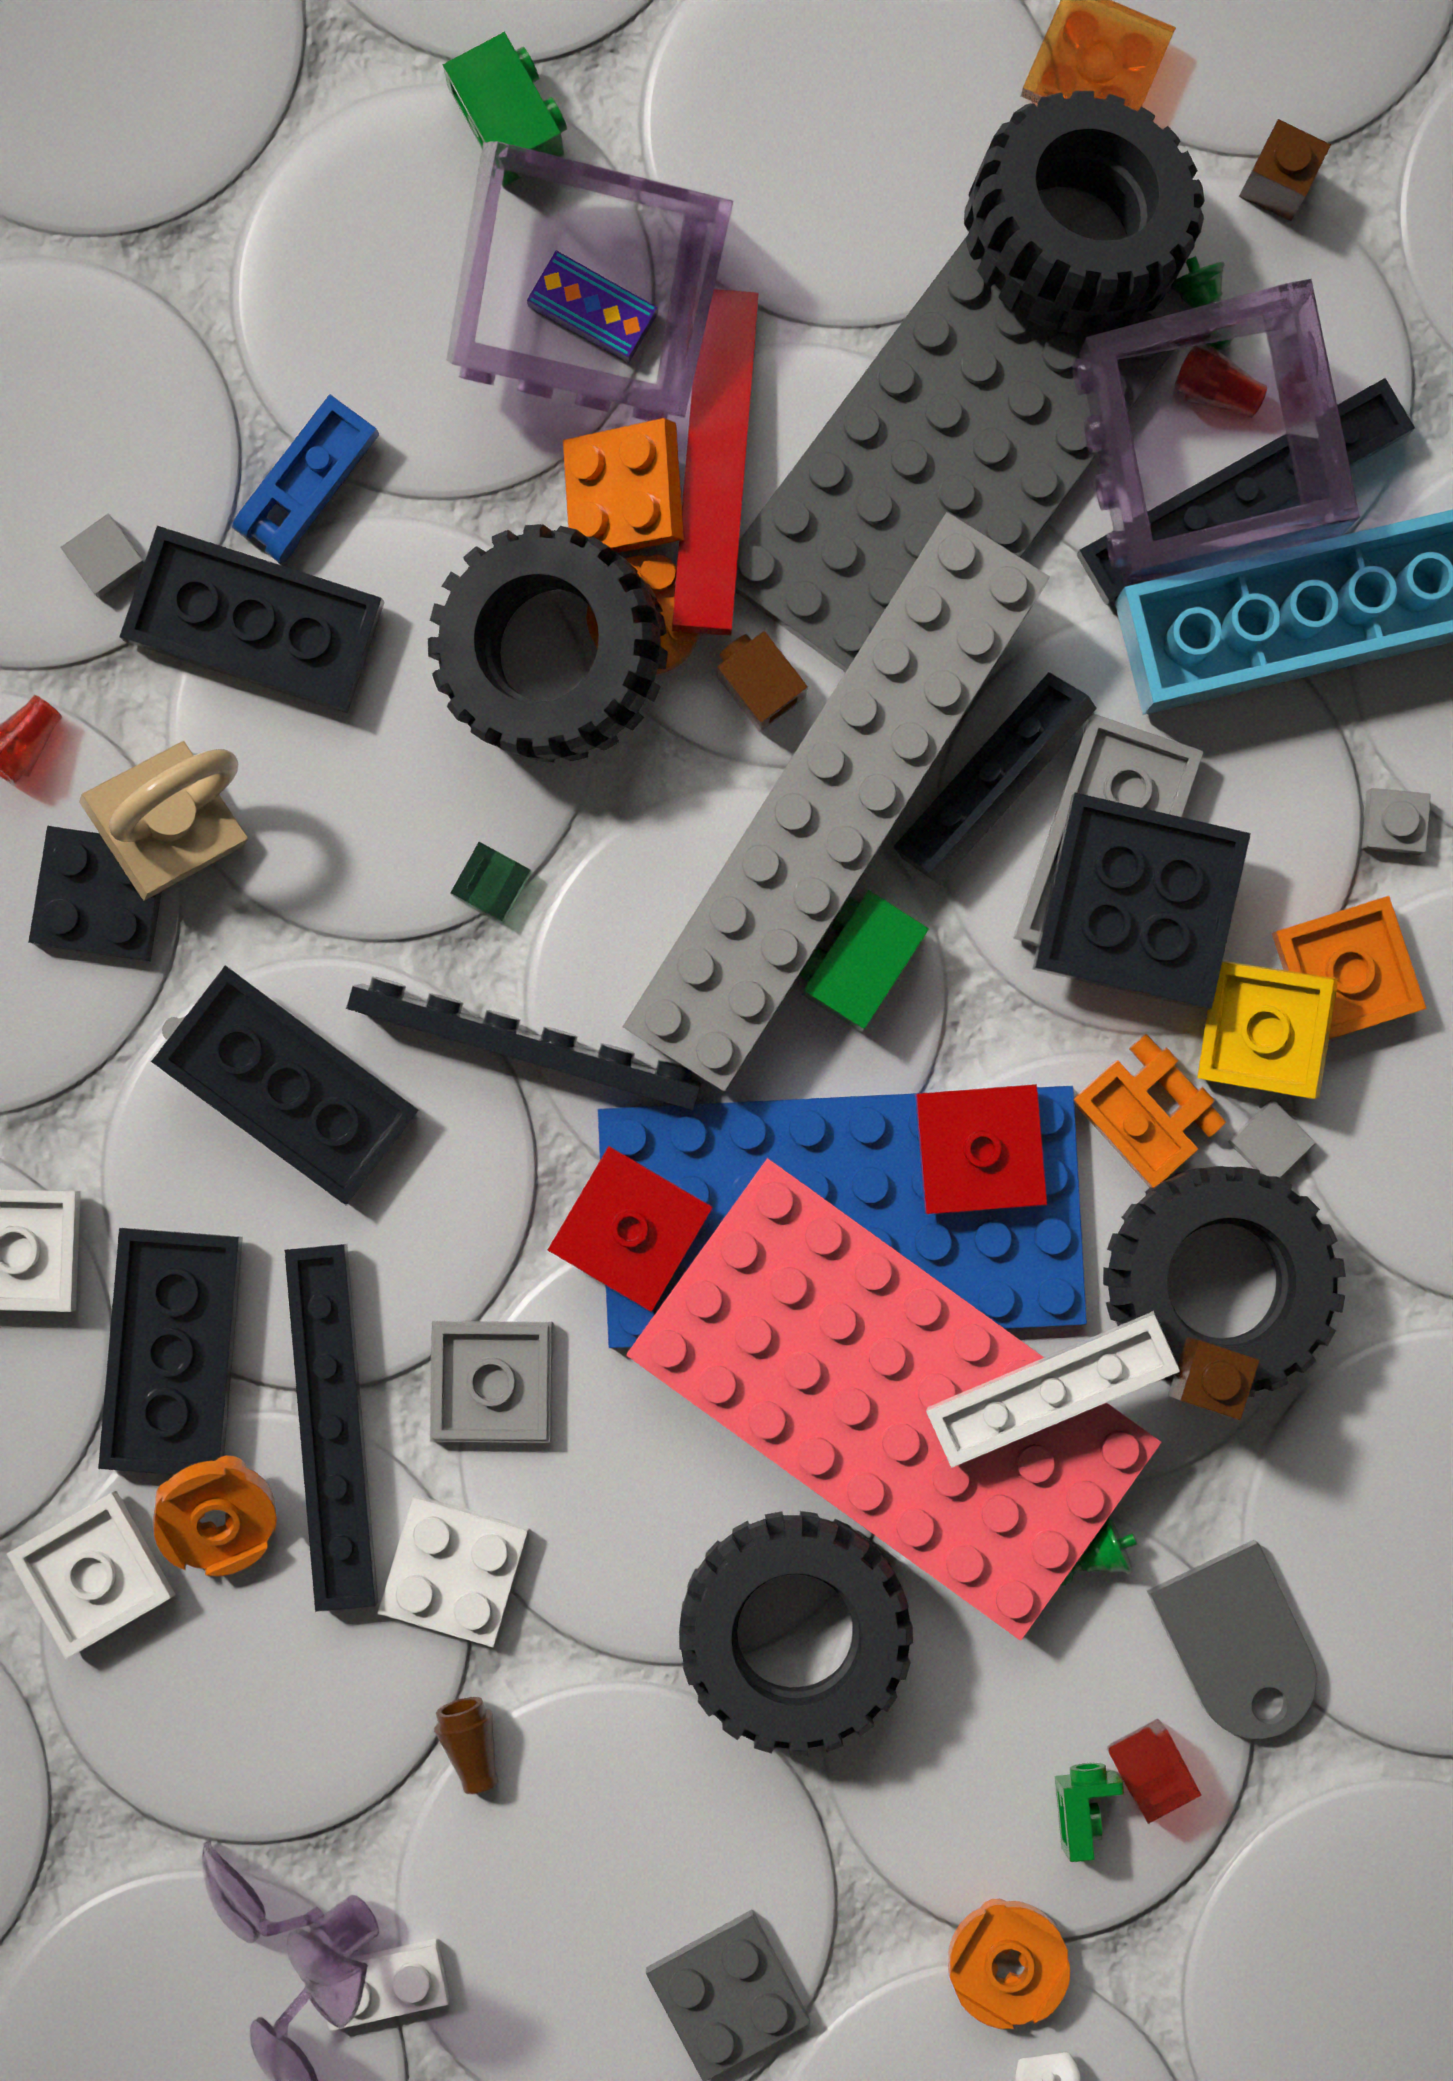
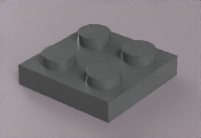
(727, 1995)

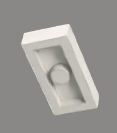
(401, 1982)

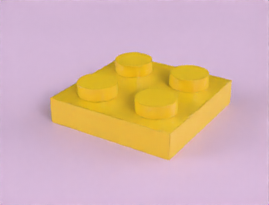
(1268, 1029)

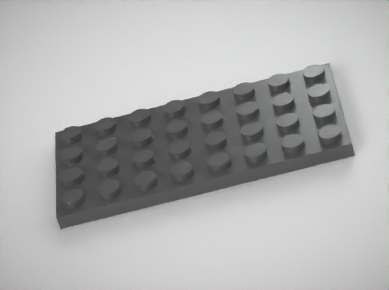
(952, 417)

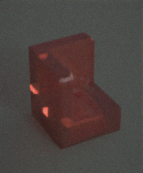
(1153, 1771)

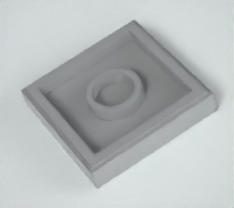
(491, 1381)

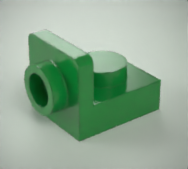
(1079, 1819)

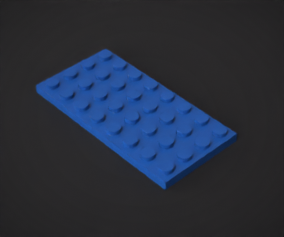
(866, 1161)

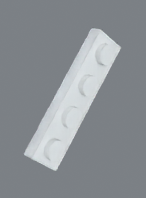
(1052, 1389)

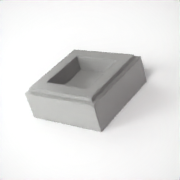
(103, 556)
(1271, 1140)

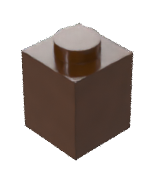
(1285, 170)
(760, 679)
(1213, 1378)

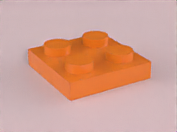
(625, 485)
(1367, 958)

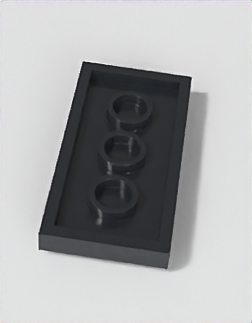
(252, 619)
(285, 1085)
(169, 1350)

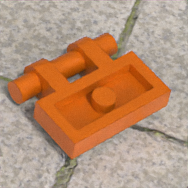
(1136, 1123)

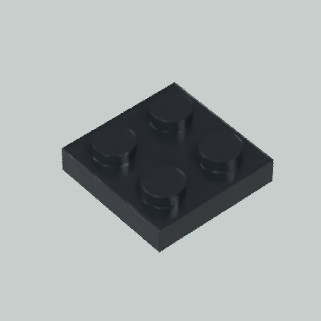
(89, 900)

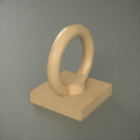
(167, 816)

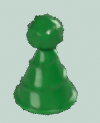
(1201, 288)
(1105, 1553)

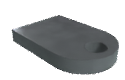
(1238, 1639)

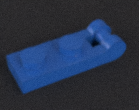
(306, 477)

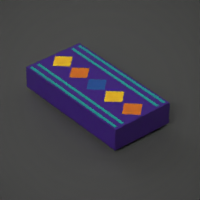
(592, 306)

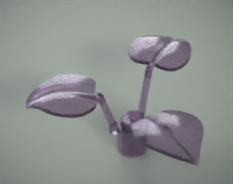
(318, 1956)

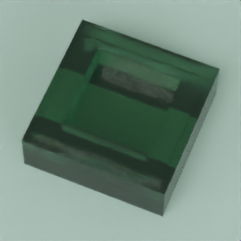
(491, 882)

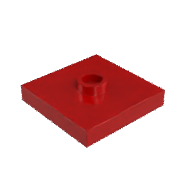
(981, 1149)
(629, 1228)

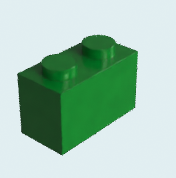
(500, 99)
(863, 960)

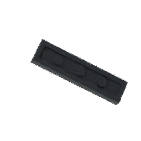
(994, 777)

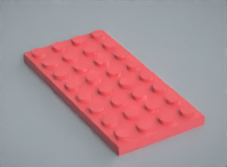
(826, 1364)

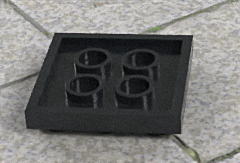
(1141, 901)

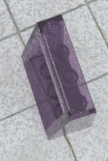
(692, 289)
(1309, 414)

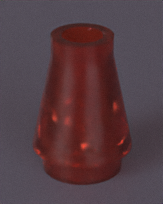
(1217, 382)
(25, 737)

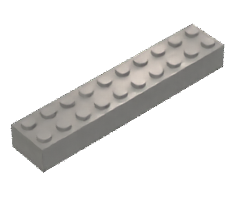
(836, 801)

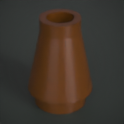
(468, 1740)

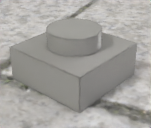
(1396, 821)

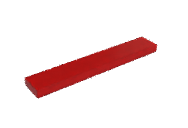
(716, 467)

